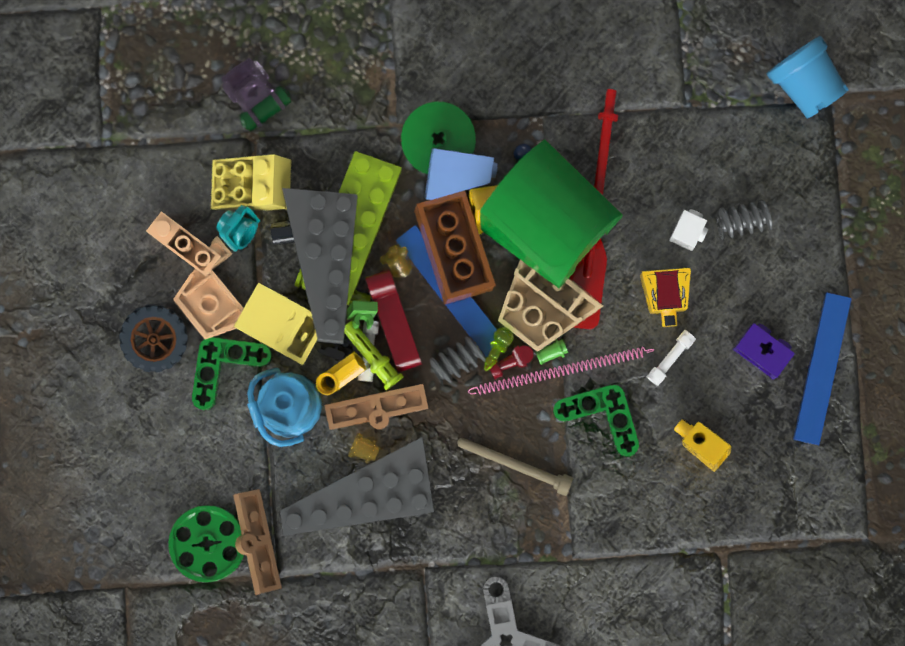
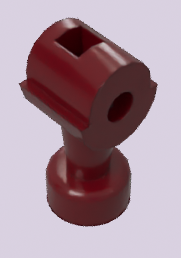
(520, 357)

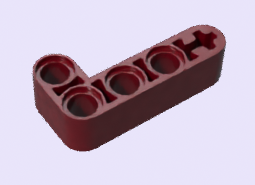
(393, 320)

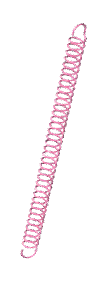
(558, 372)

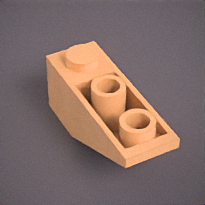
(183, 244)

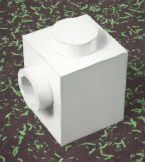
(689, 229)

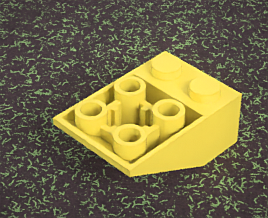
(250, 182)
(278, 323)

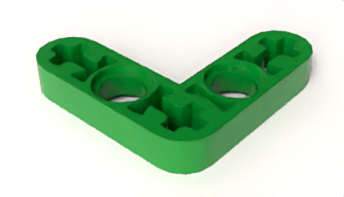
(222, 355)
(603, 405)

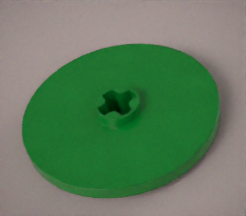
(437, 119)

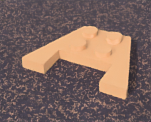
(207, 300)

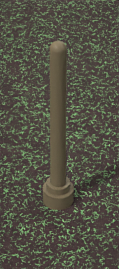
(560, 482)

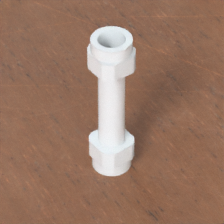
(684, 341)
(367, 375)

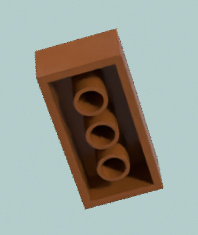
(454, 247)

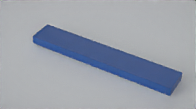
(466, 310)
(822, 369)

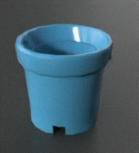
(809, 77)

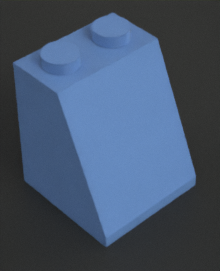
(456, 172)

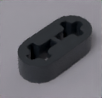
(335, 353)

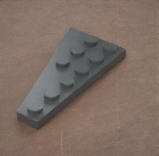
(324, 245)
(380, 491)

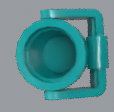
(236, 229)

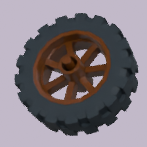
(132, 351)

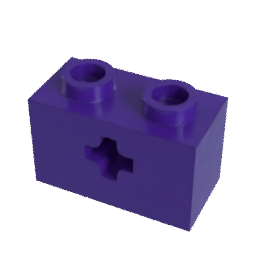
(769, 363)

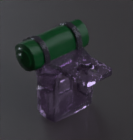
(253, 92)

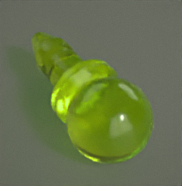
(502, 338)

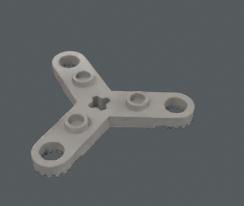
(503, 620)

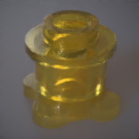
(397, 261)
(364, 448)

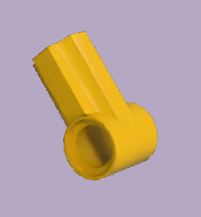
(341, 373)

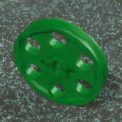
(198, 535)

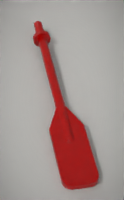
(591, 269)

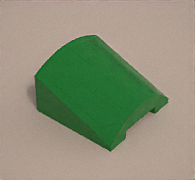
(547, 214)

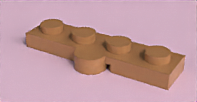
(376, 408)
(256, 542)

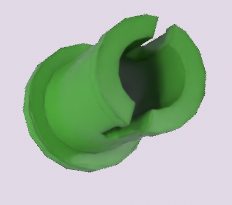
(552, 351)

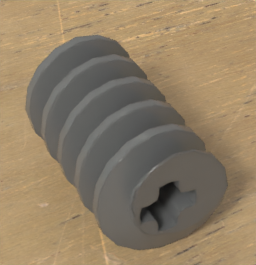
(743, 218)
(456, 360)

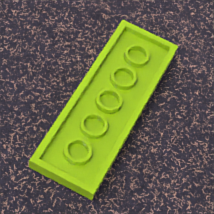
(374, 185)

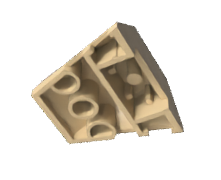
(540, 310)

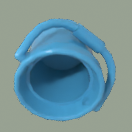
(285, 406)

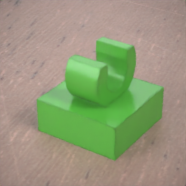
(362, 311)

